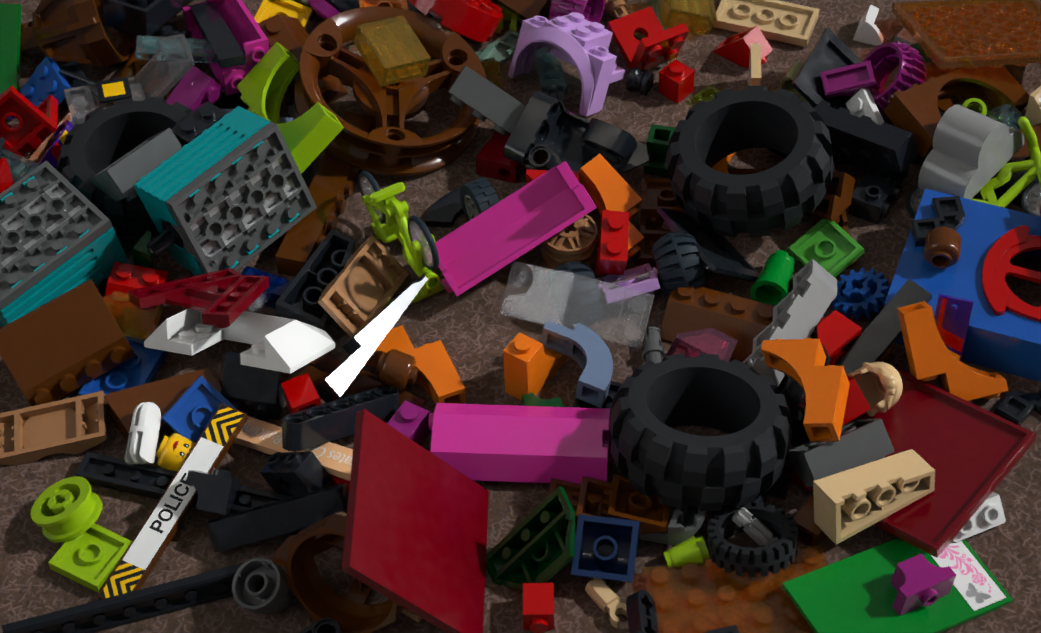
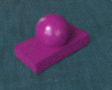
(848, 79)

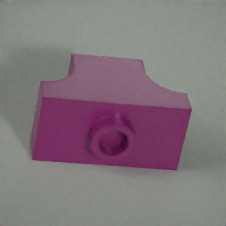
(920, 583)

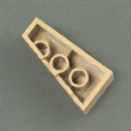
(870, 493)

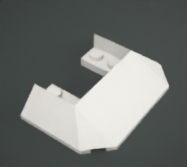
(277, 341)

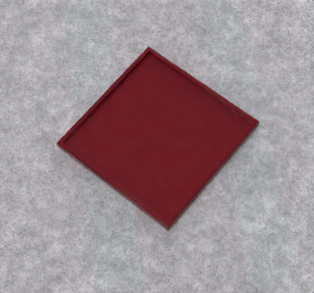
(963, 446)
(415, 528)

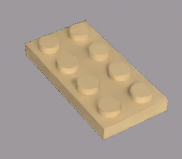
(775, 19)

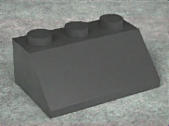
(486, 100)
(119, 177)
(859, 444)

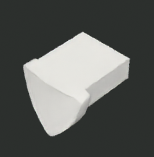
(867, 31)

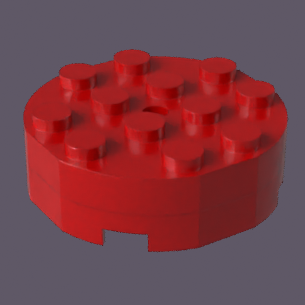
(467, 17)

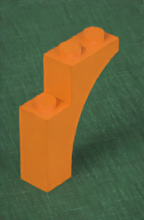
(612, 193)
(931, 357)
(435, 367)
(823, 385)

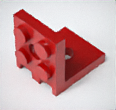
(657, 44)
(33, 121)

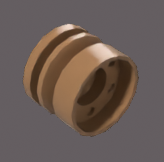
(572, 244)

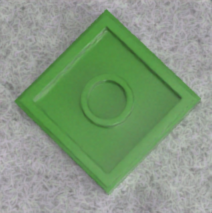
(827, 246)

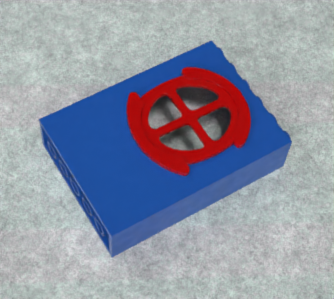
(1001, 327)

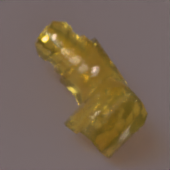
(493, 72)

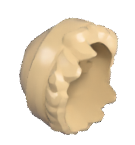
(879, 384)

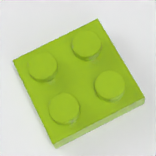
(90, 557)

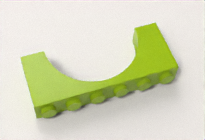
(263, 93)

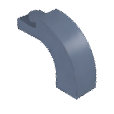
(591, 355)

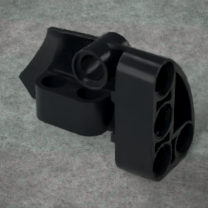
(557, 135)

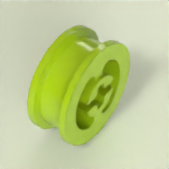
(66, 509)

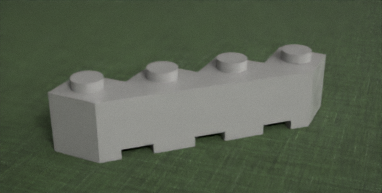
(796, 314)

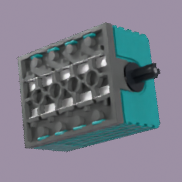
(225, 194)
(50, 242)

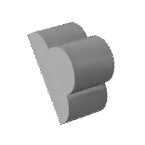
(967, 152)

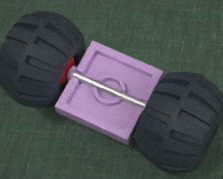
(674, 267)

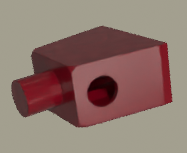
(493, 164)

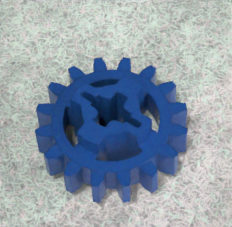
(861, 293)

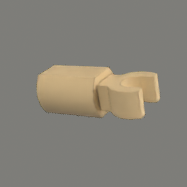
(606, 600)

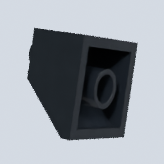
(196, 122)
(252, 388)

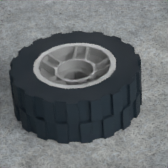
(477, 197)

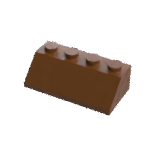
(292, 36)
(706, 308)

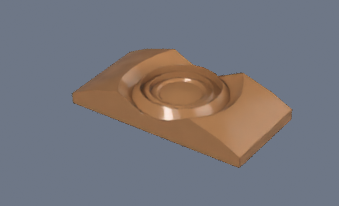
(362, 286)
(52, 428)

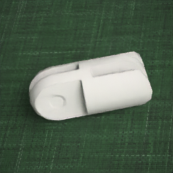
(143, 434)

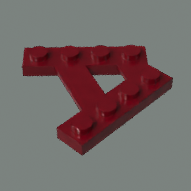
(201, 295)

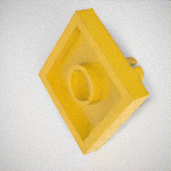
(283, 7)

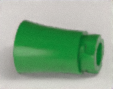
(774, 279)

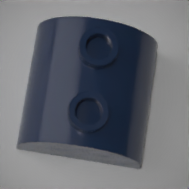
(605, 548)

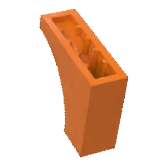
(529, 366)

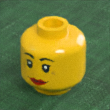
(173, 451)

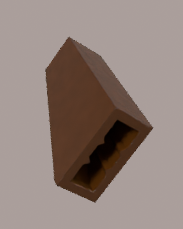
(163, 393)

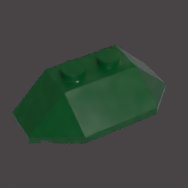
(536, 545)

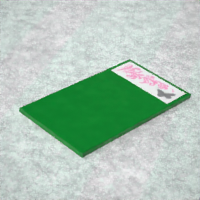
(859, 598)

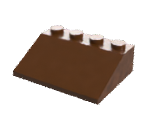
(63, 344)

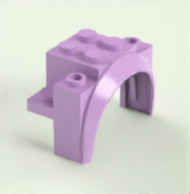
(577, 43)

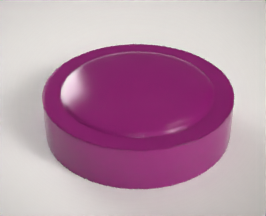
(322, 8)

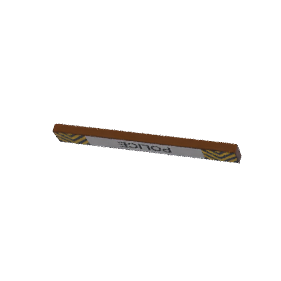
(174, 504)

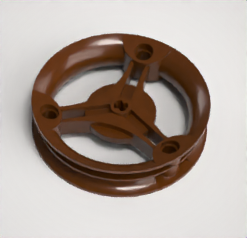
(388, 148)

